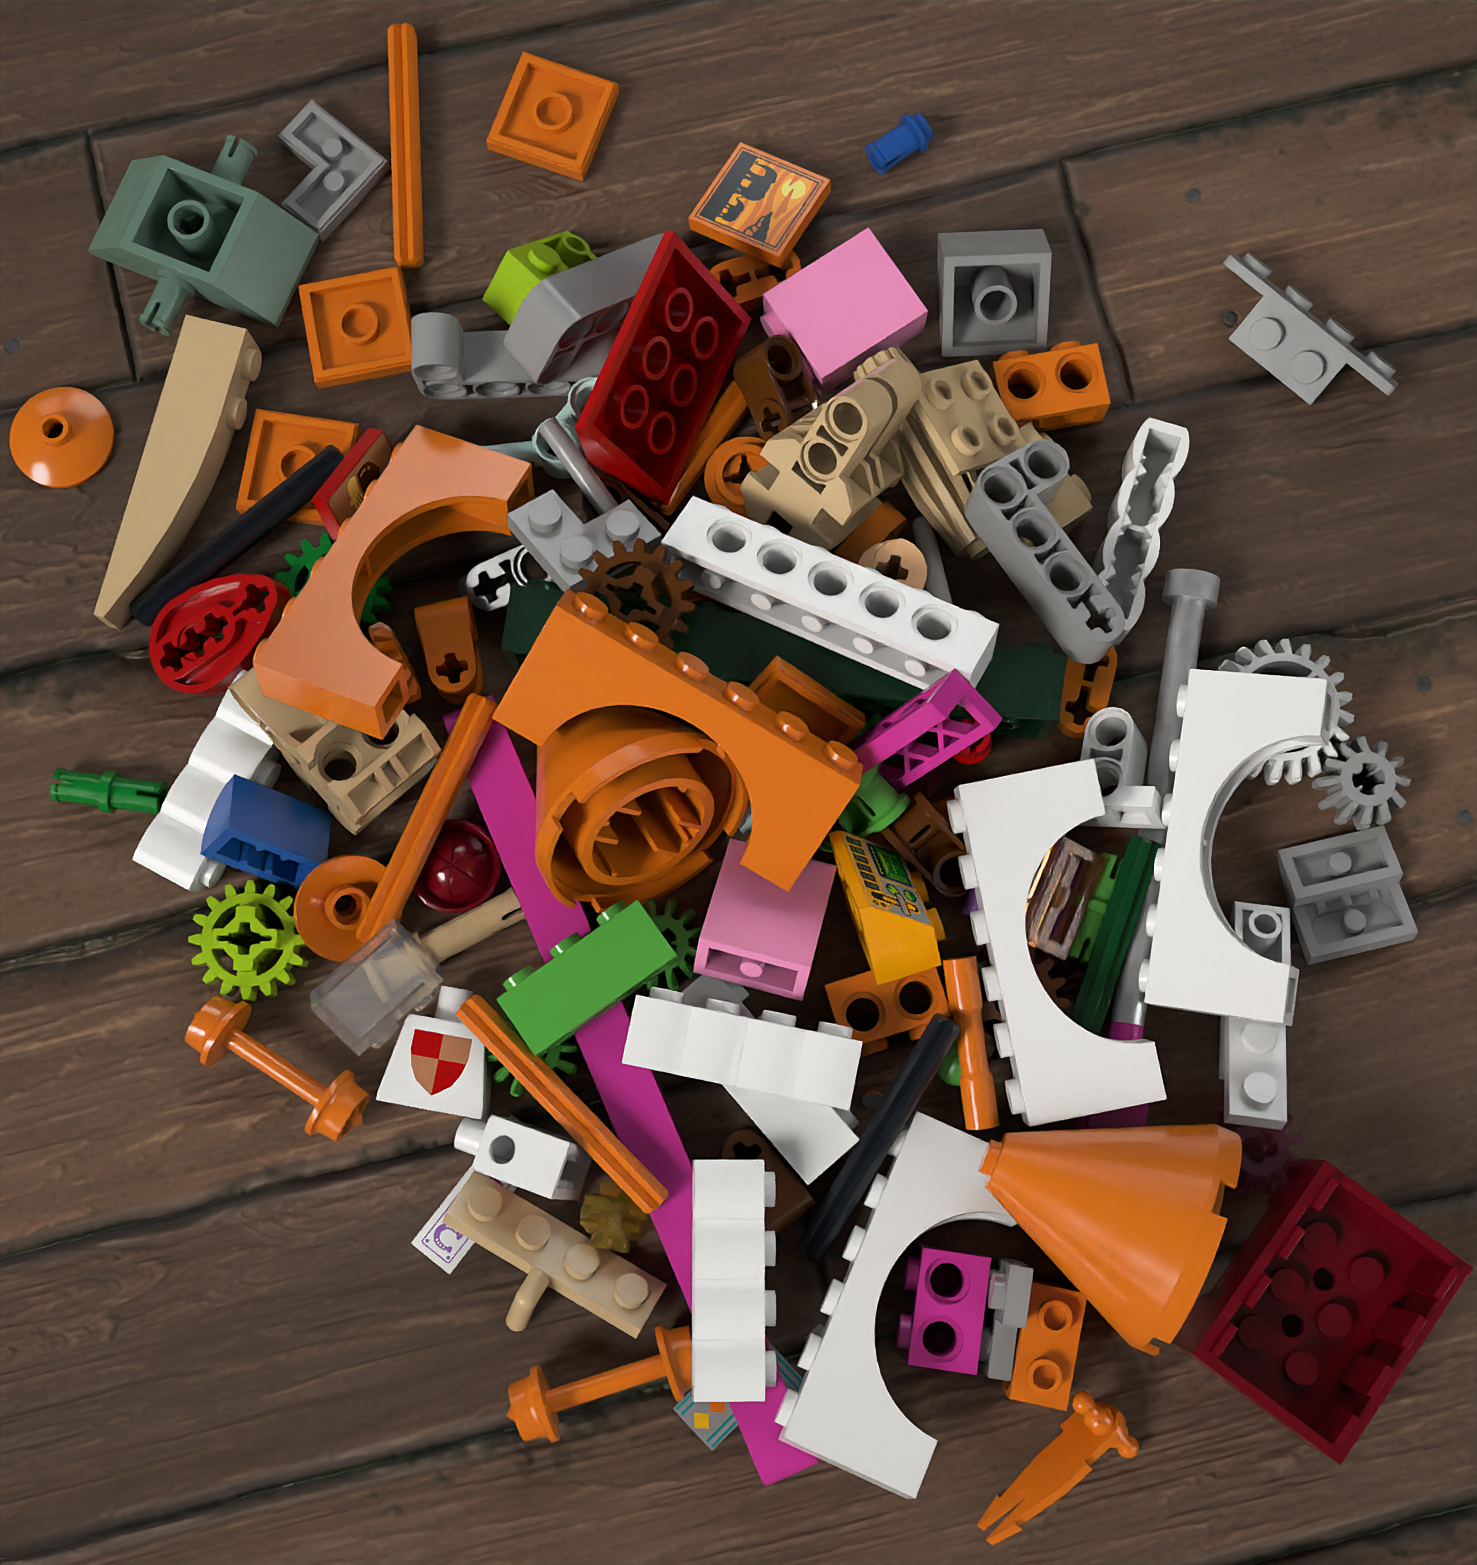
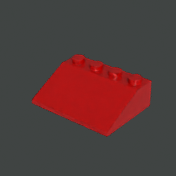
(661, 374)

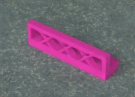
(924, 713)

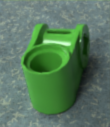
(870, 808)

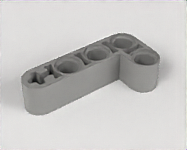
(576, 308)
(477, 365)
(1098, 620)

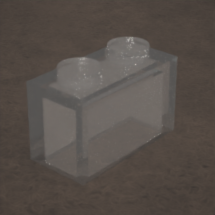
(377, 988)

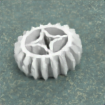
(1295, 665)

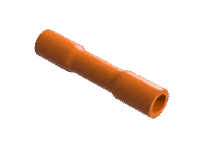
(975, 1078)

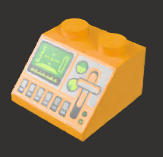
(887, 908)

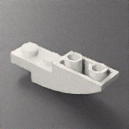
(1255, 1051)

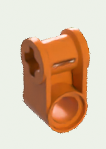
(450, 642)

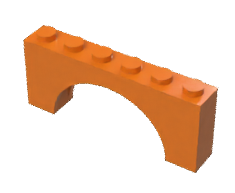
(427, 491)
(599, 661)

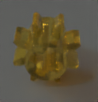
(612, 1218)

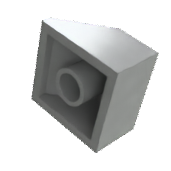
(993, 292)

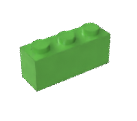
(586, 977)

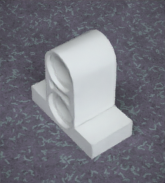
(1124, 766)

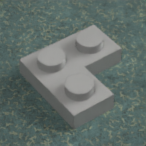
(566, 544)
(1008, 1303)

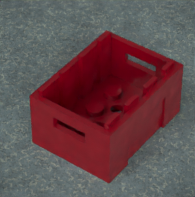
(1352, 1336)

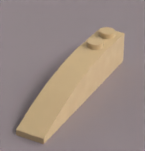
(181, 457)

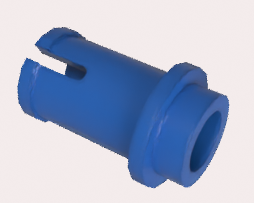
(899, 143)

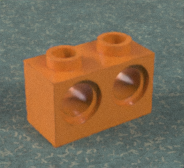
(1053, 403)
(885, 998)
(1047, 1346)

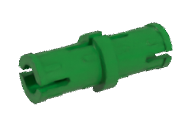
(108, 791)

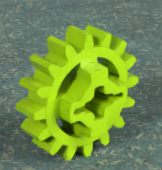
(250, 962)

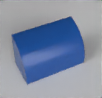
(266, 833)

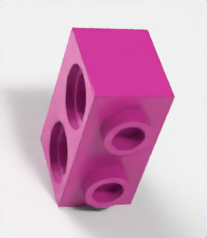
(961, 1309)

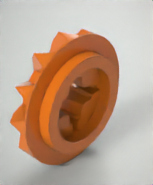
(726, 465)
(386, 642)

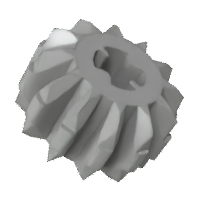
(1373, 767)

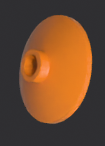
(73, 455)
(316, 919)

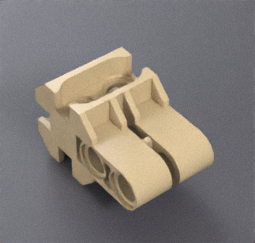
(836, 458)
(313, 742)

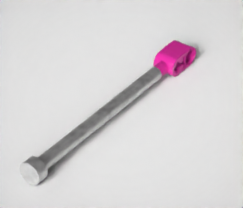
(1189, 594)

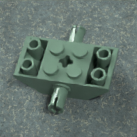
(205, 238)

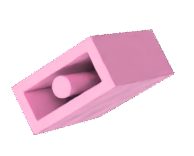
(844, 310)
(760, 931)

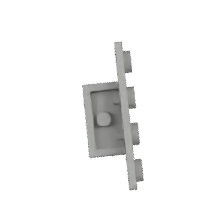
(1294, 342)

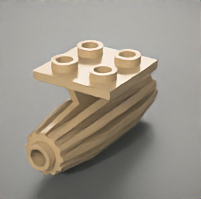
(948, 441)

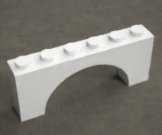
(1226, 733)
(1054, 1061)
(842, 1401)

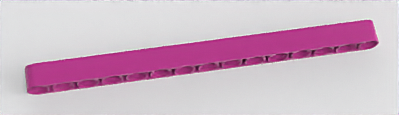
(627, 1091)

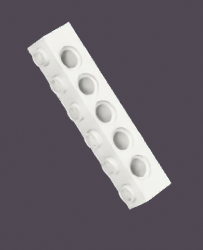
(827, 598)

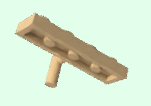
(552, 1257)

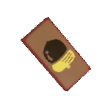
(347, 484)

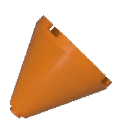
(630, 805)
(1122, 1213)

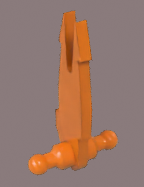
(1061, 1464)

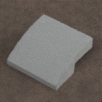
(1346, 895)

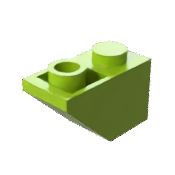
(528, 266)

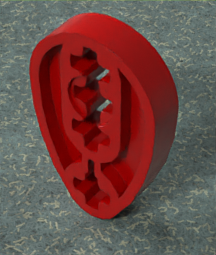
(198, 612)

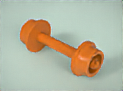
(220, 1029)
(536, 1405)

